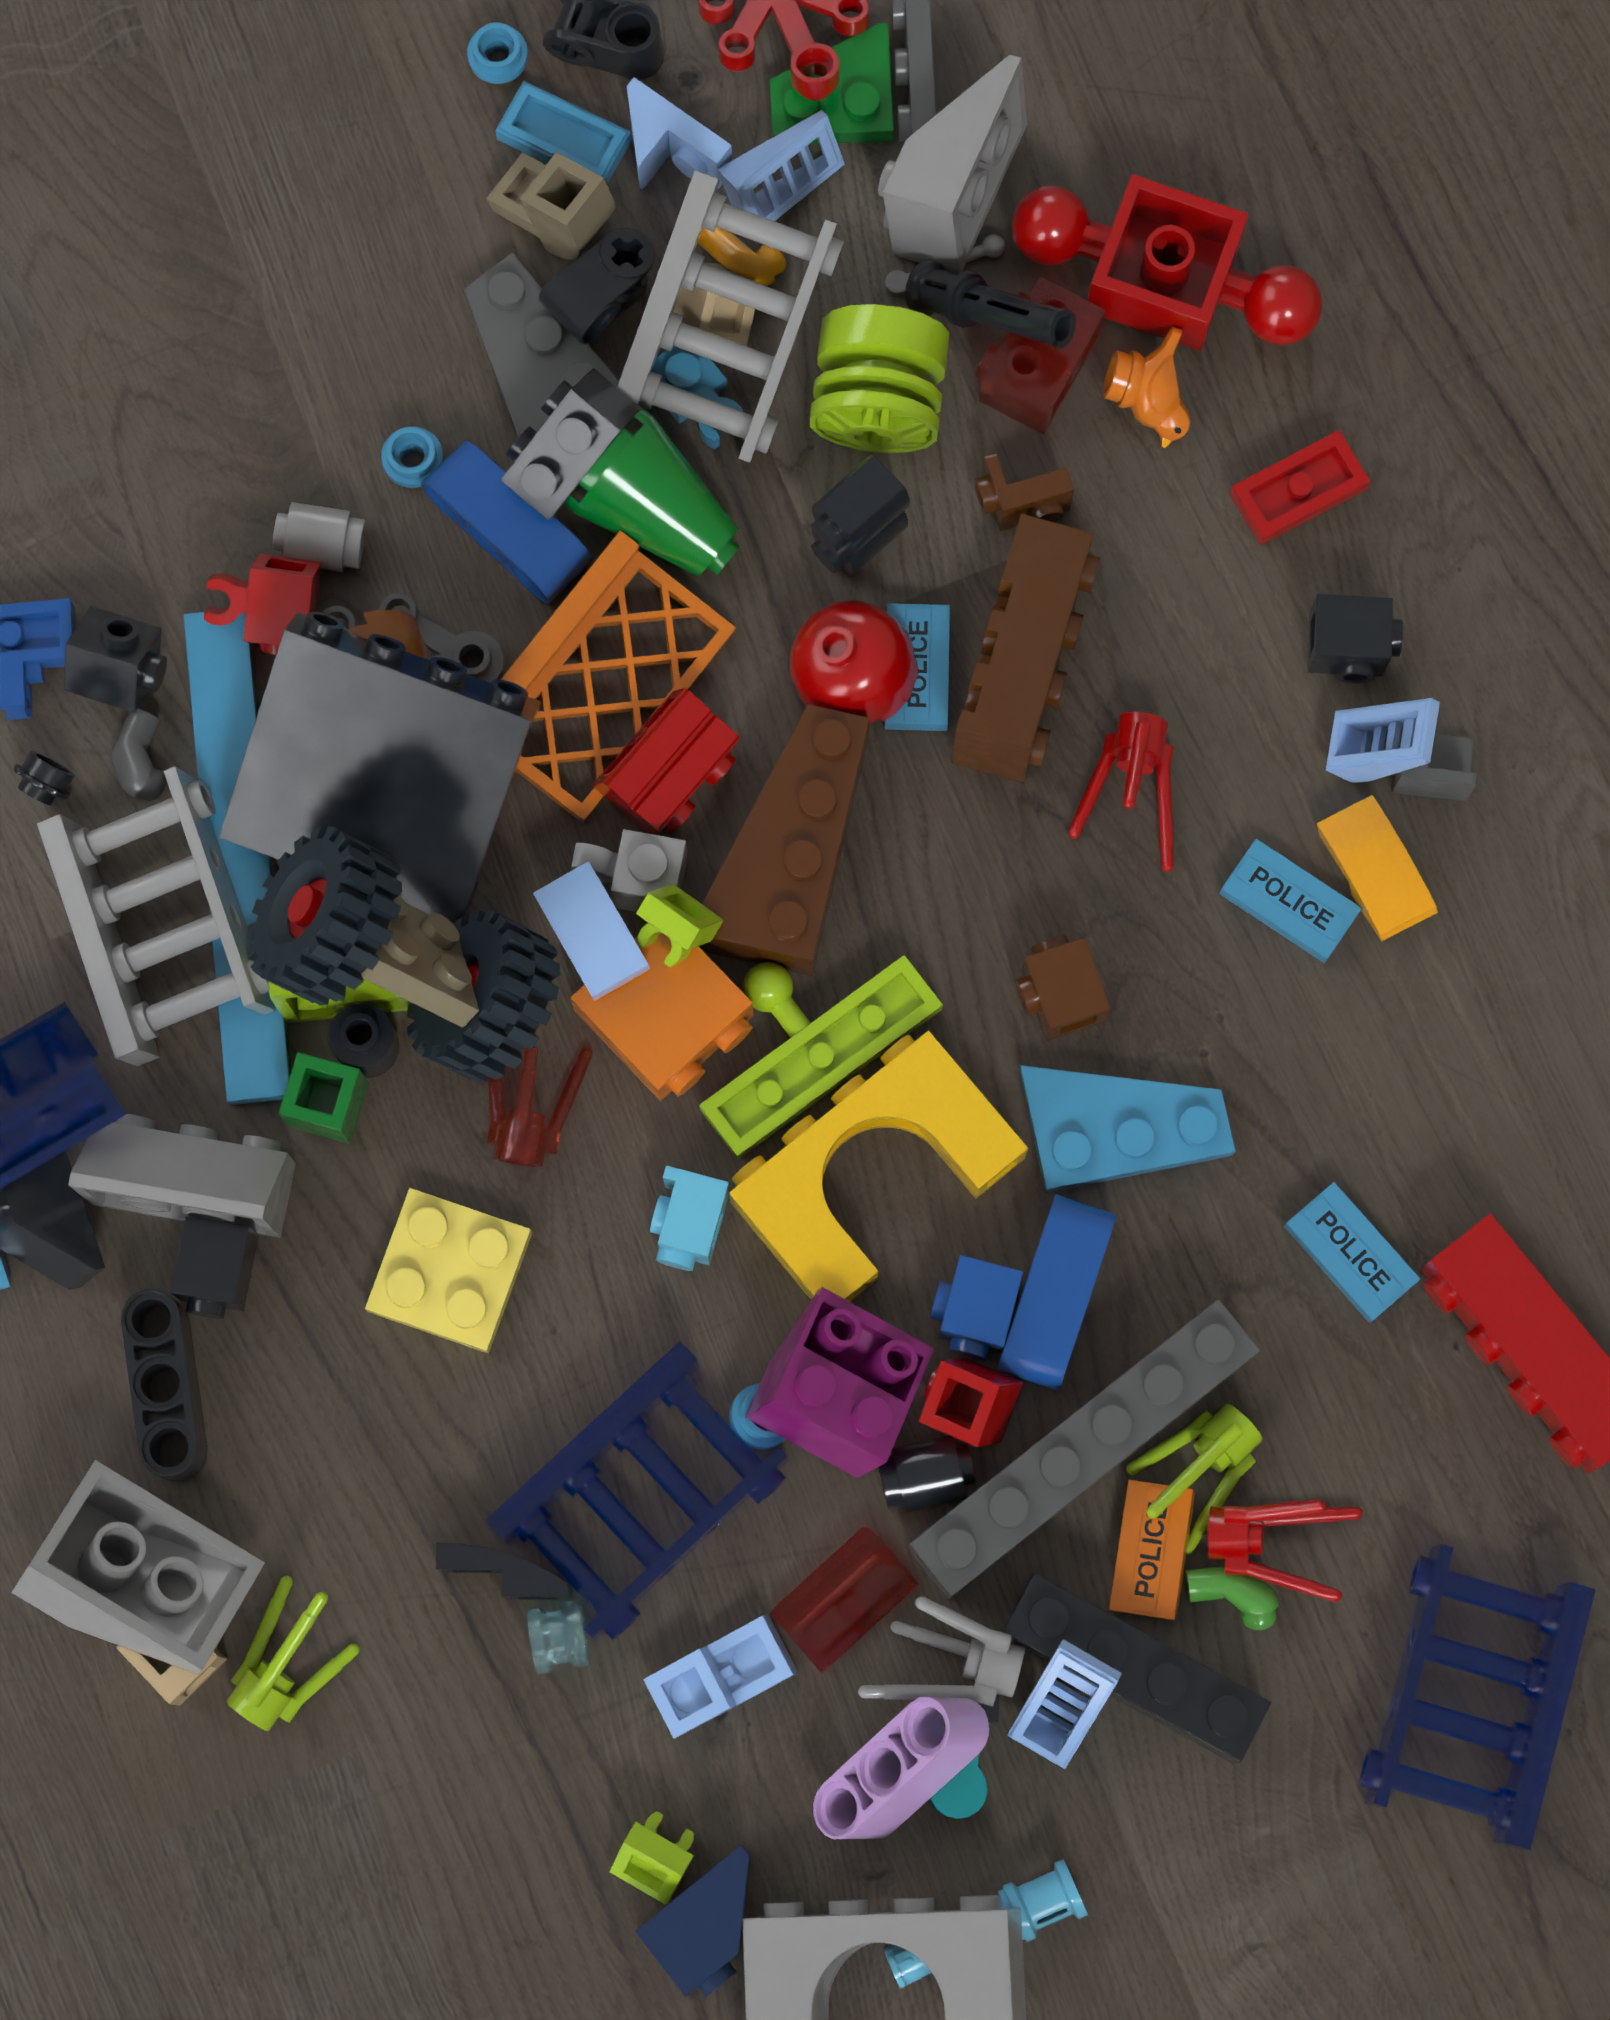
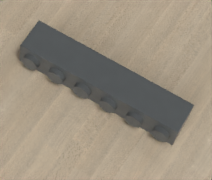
(1083, 1449)

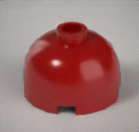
(854, 660)

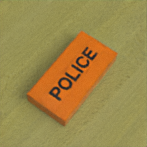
(1151, 1554)

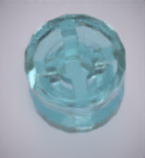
(558, 1637)

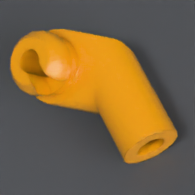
(741, 259)

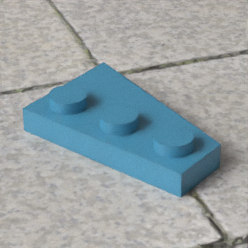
(1119, 1127)

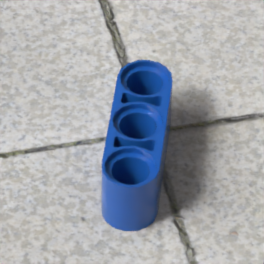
(525, 543)
(1056, 1292)

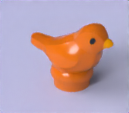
(1150, 388)

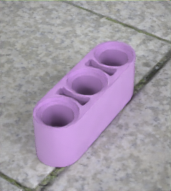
(901, 1768)

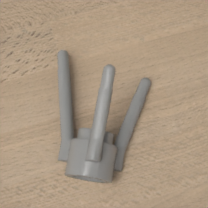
(989, 1661)

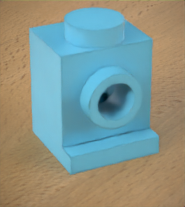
(689, 1219)

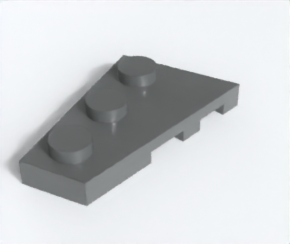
(526, 342)

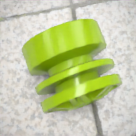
(879, 378)

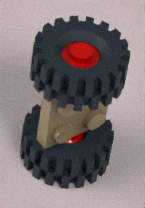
(341, 919)

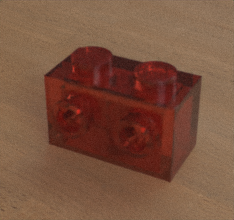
(1031, 377)

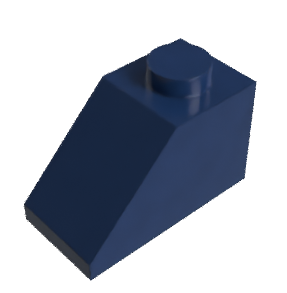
(702, 1927)

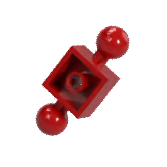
(1176, 227)

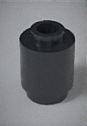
(375, 1055)
(926, 1474)

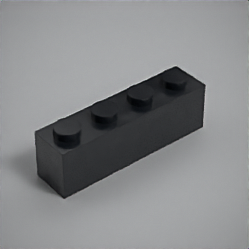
(1153, 1675)

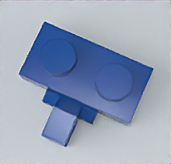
(31, 640)

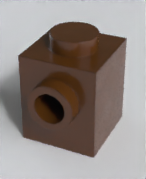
(1062, 987)

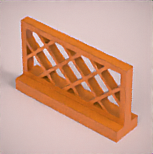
(568, 630)

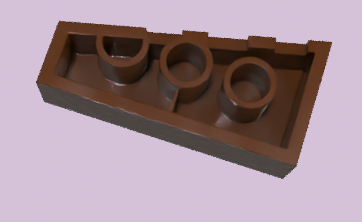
(1022, 649)
(789, 850)

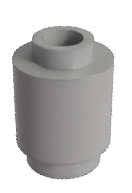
(320, 536)

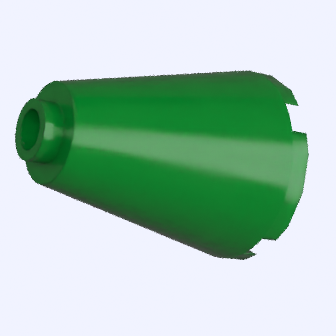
(657, 500)

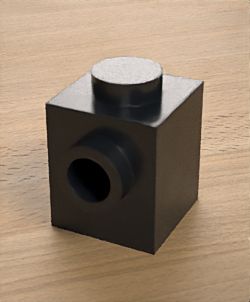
(1353, 637)
(114, 659)

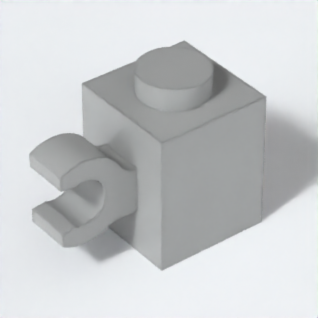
(639, 867)

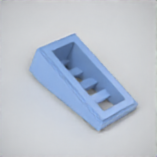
(758, 164)
(1368, 739)
(1049, 1733)

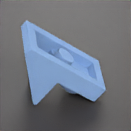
(666, 130)

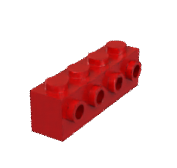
(1530, 1336)

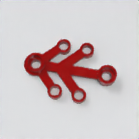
(807, 56)

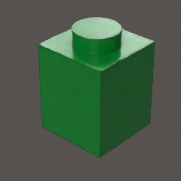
(323, 1098)

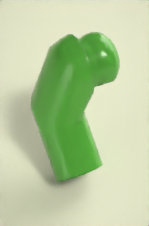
(1248, 1594)

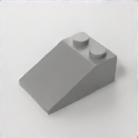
(954, 169)
(138, 1573)

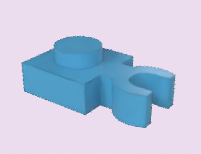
(696, 376)

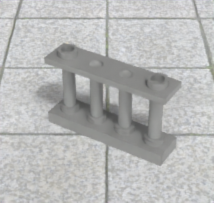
(686, 270)
(96, 907)

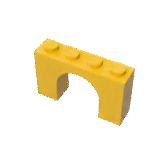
(913, 1092)

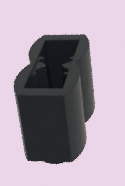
(859, 517)

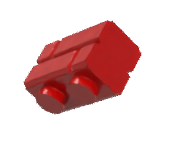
(668, 763)

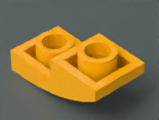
(1377, 868)

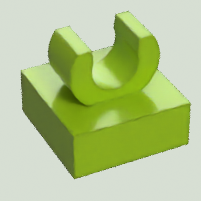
(679, 918)
(653, 1861)

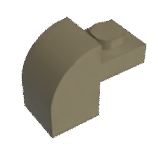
(554, 202)

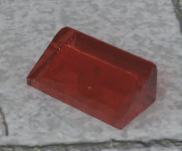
(843, 1598)

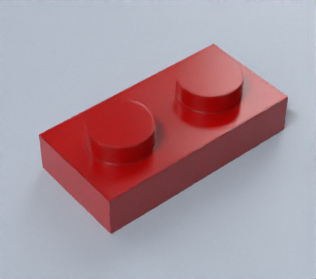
(1299, 487)

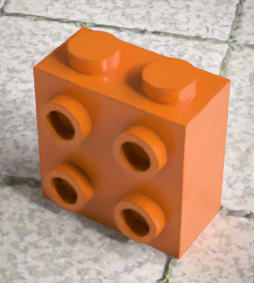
(669, 1018)

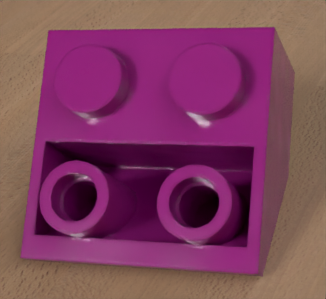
(841, 1384)

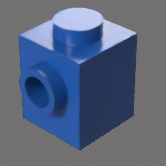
(976, 1307)

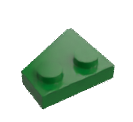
(860, 103)

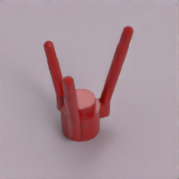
(1138, 749)
(1239, 1531)

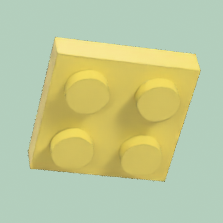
(449, 1270)

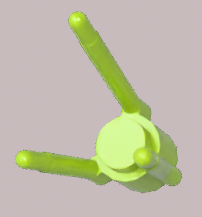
(1222, 1443)
(263, 1689)

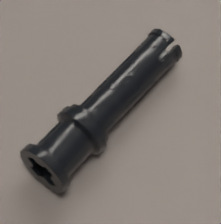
(969, 300)

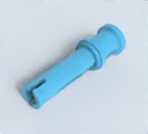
(1041, 1904)

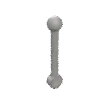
(991, 246)

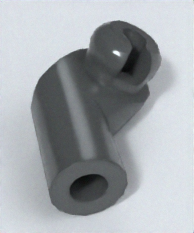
(132, 760)

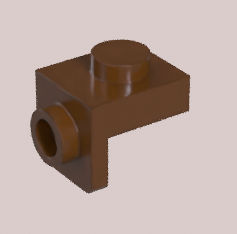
(1039, 496)

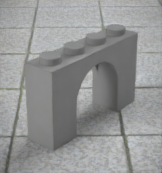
(968, 1950)

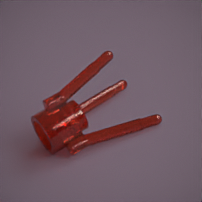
(521, 1135)

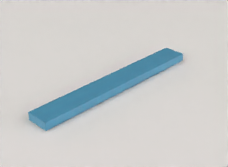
(223, 719)

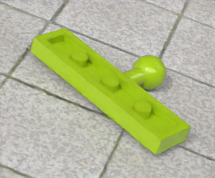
(818, 1052)

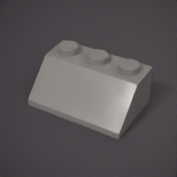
(185, 1174)

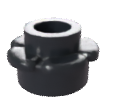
(44, 778)

